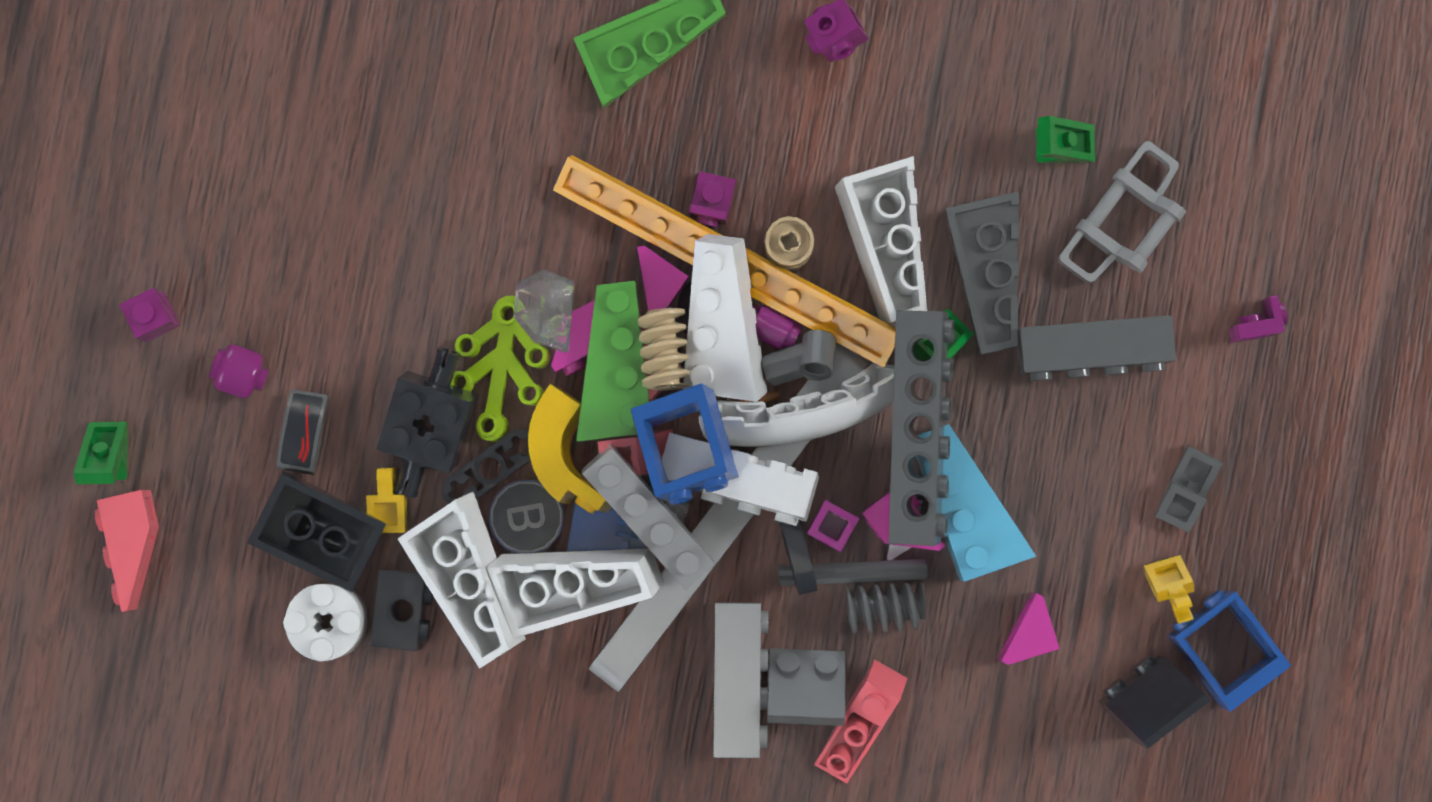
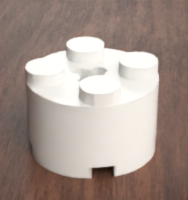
(304, 621)

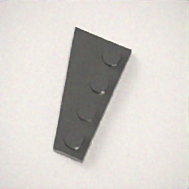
(988, 263)

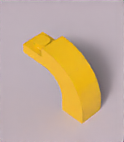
(550, 451)

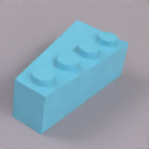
(979, 527)

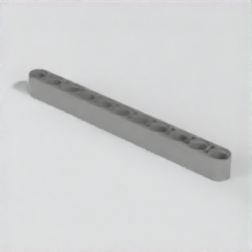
(715, 534)

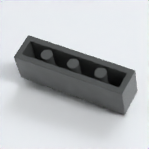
(1096, 345)

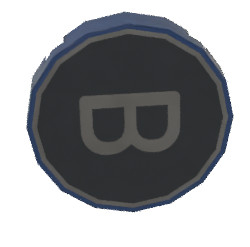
(526, 517)

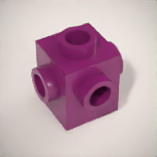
(834, 30)

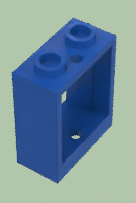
(672, 407)
(1252, 679)

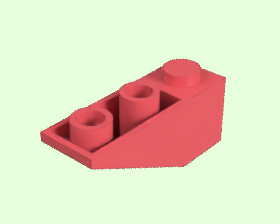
(130, 536)
(864, 719)

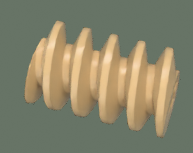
(662, 349)

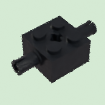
(406, 433)

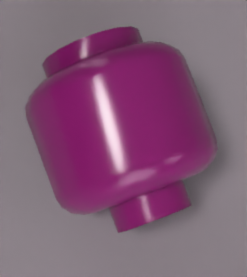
(238, 371)

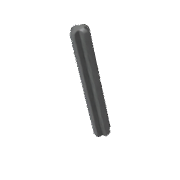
(860, 571)

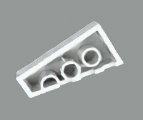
(886, 235)
(722, 322)
(759, 485)
(452, 560)
(568, 586)

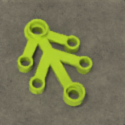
(501, 362)

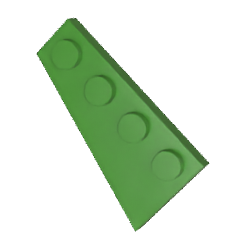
(642, 41)
(612, 365)

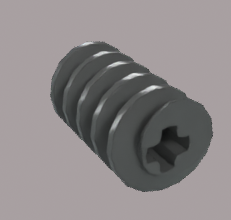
(886, 607)

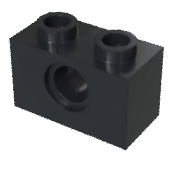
(387, 628)

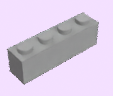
(648, 516)
(737, 679)

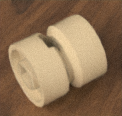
(789, 243)

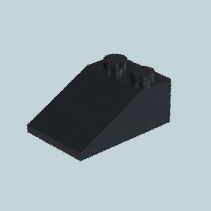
(316, 531)
(1152, 700)

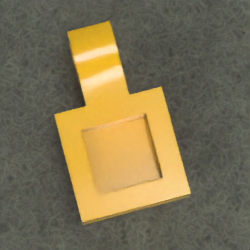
(387, 505)
(1172, 581)

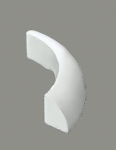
(810, 414)

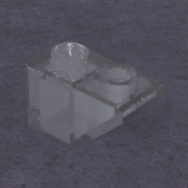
(545, 309)

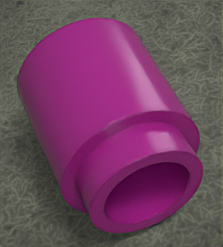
(775, 327)

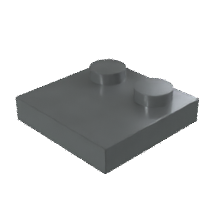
(806, 687)

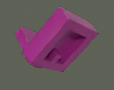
(712, 199)
(1254, 327)

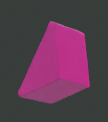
(660, 279)
(1031, 634)

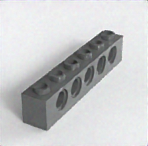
(904, 524)

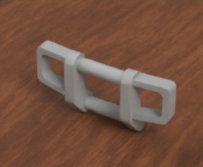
(1123, 181)

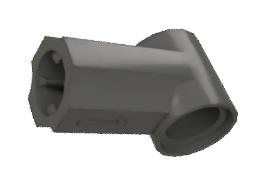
(808, 359)

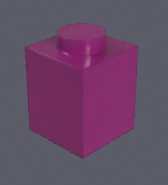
(149, 314)
(832, 525)

